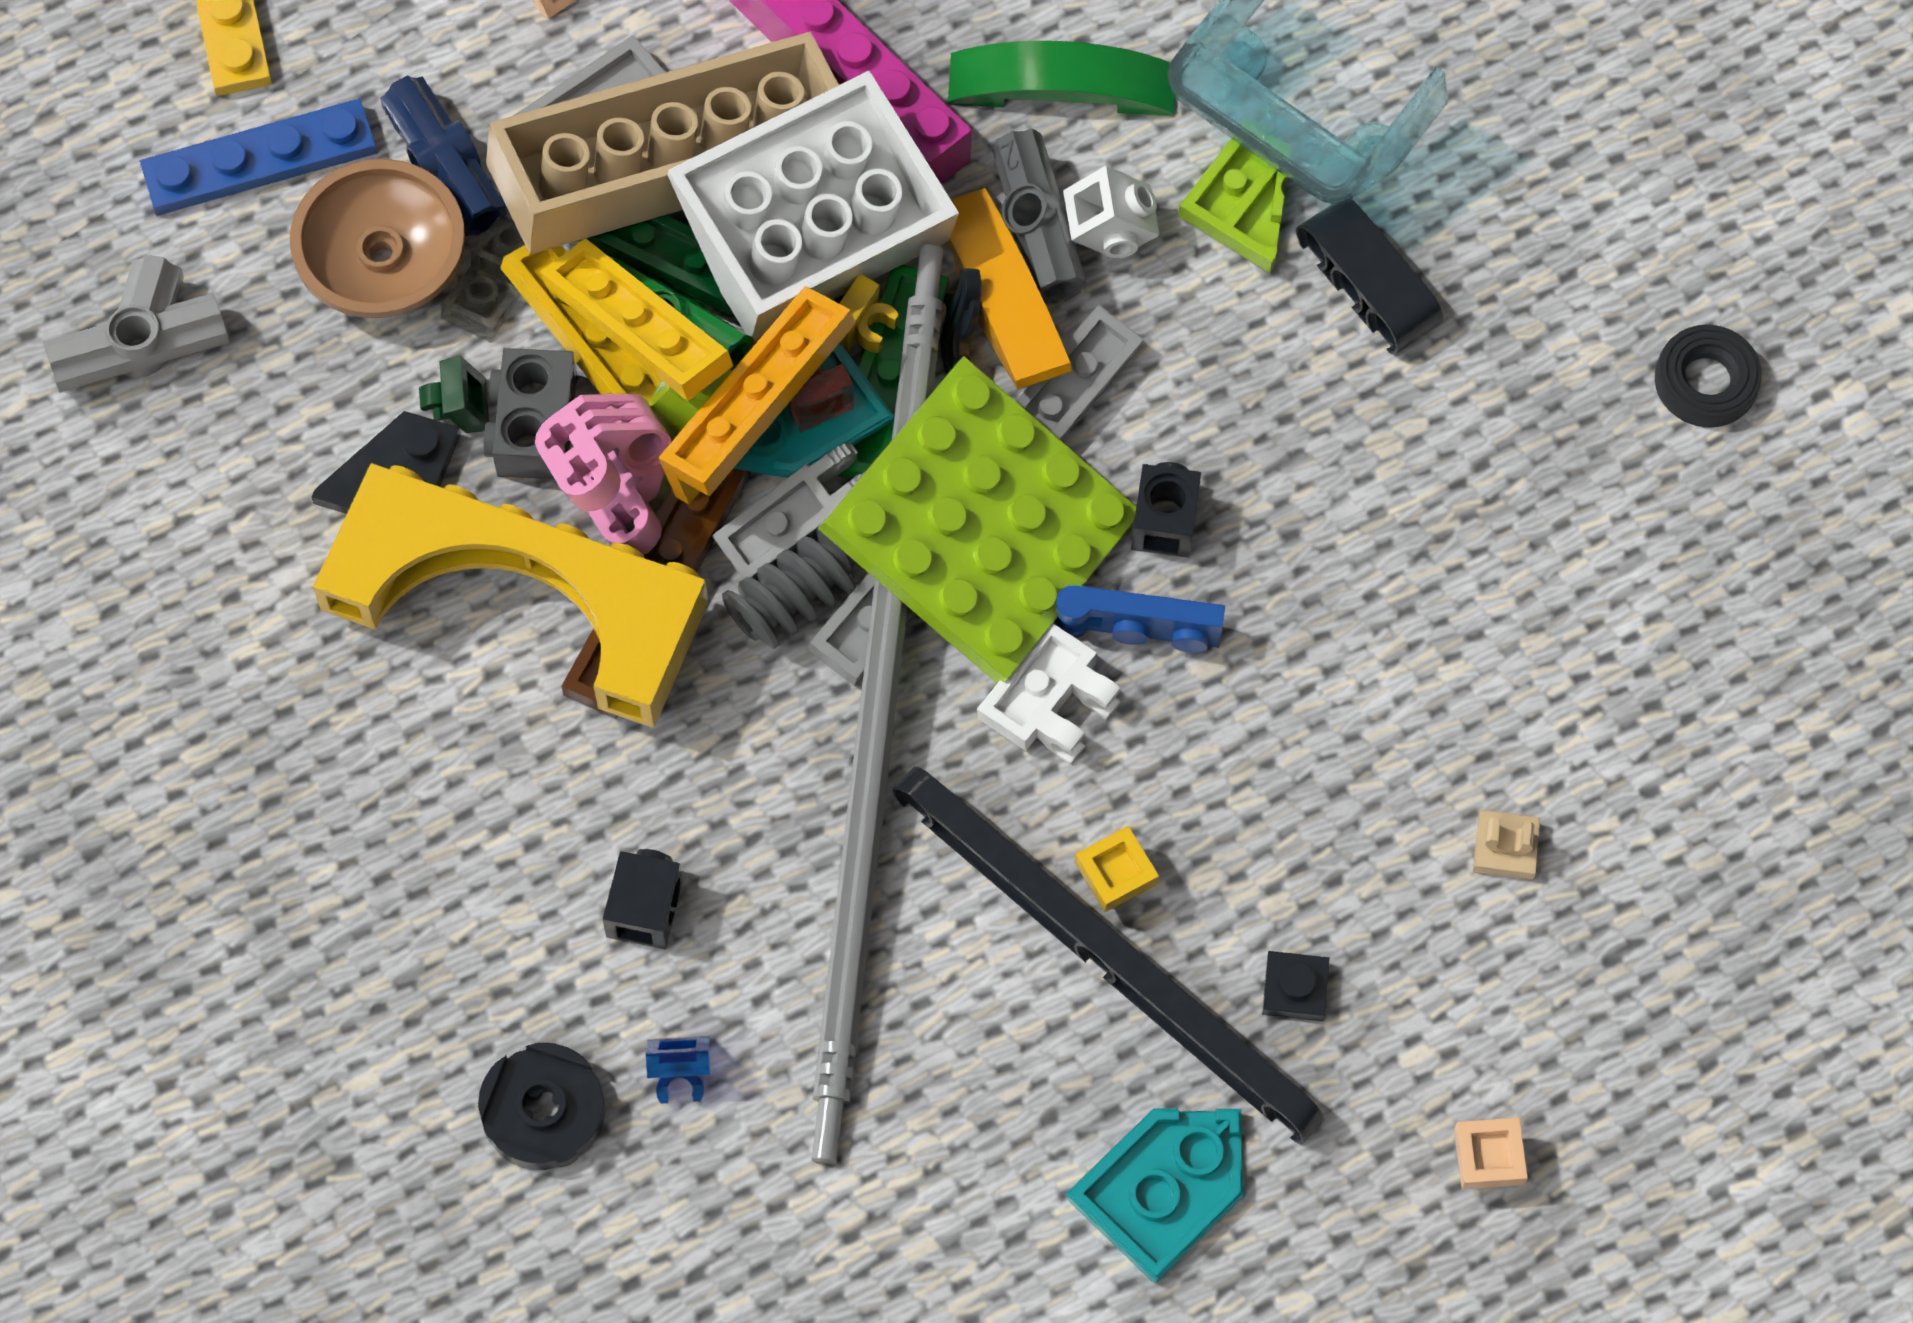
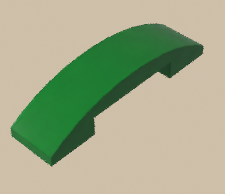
(1060, 74)

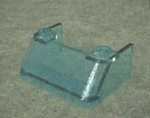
(1218, 81)

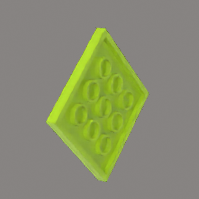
(979, 520)

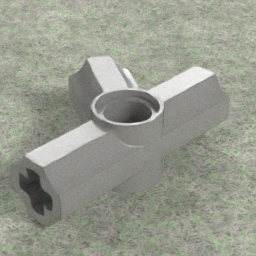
(147, 313)

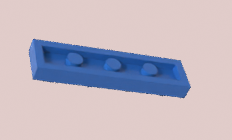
(258, 157)

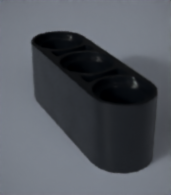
(1372, 273)

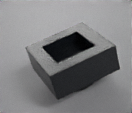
(1295, 986)

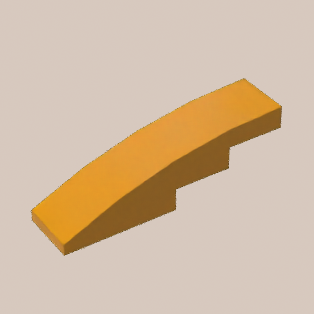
(1010, 302)

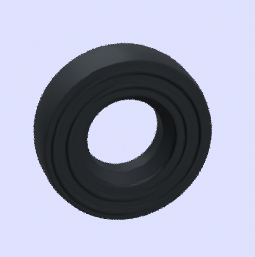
(1716, 344)

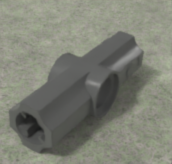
(1031, 190)

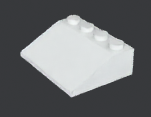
(812, 202)

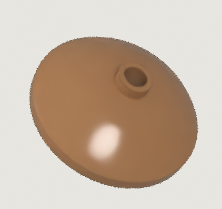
(370, 210)

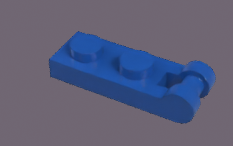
(1137, 617)

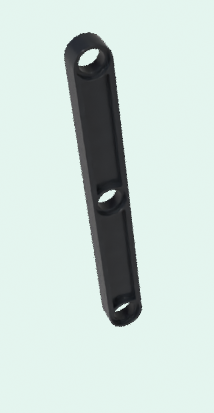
(1124, 965)

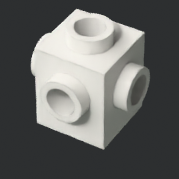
(1111, 212)

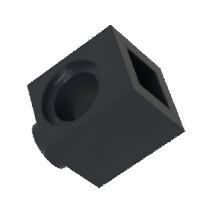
(1162, 531)
(642, 897)

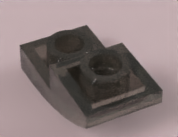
(484, 292)

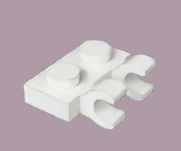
(1039, 687)

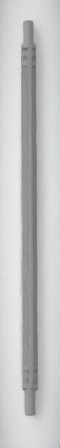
(871, 758)

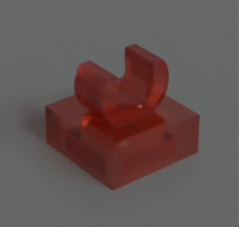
(822, 397)

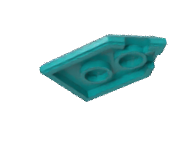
(786, 450)
(1165, 1185)

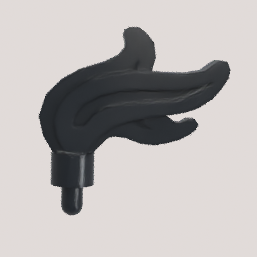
(961, 317)

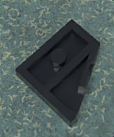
(407, 442)

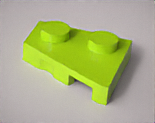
(1239, 204)

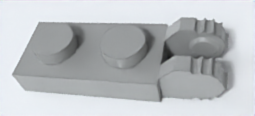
(785, 514)

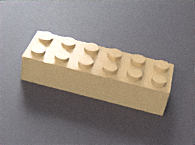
(609, 152)

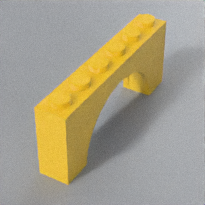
(415, 531)

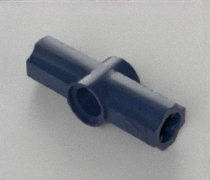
(443, 151)

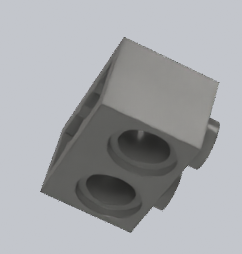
(524, 413)

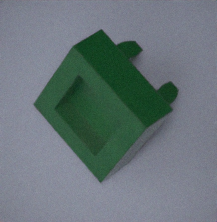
(458, 396)

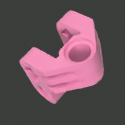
(612, 463)

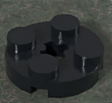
(525, 1076)

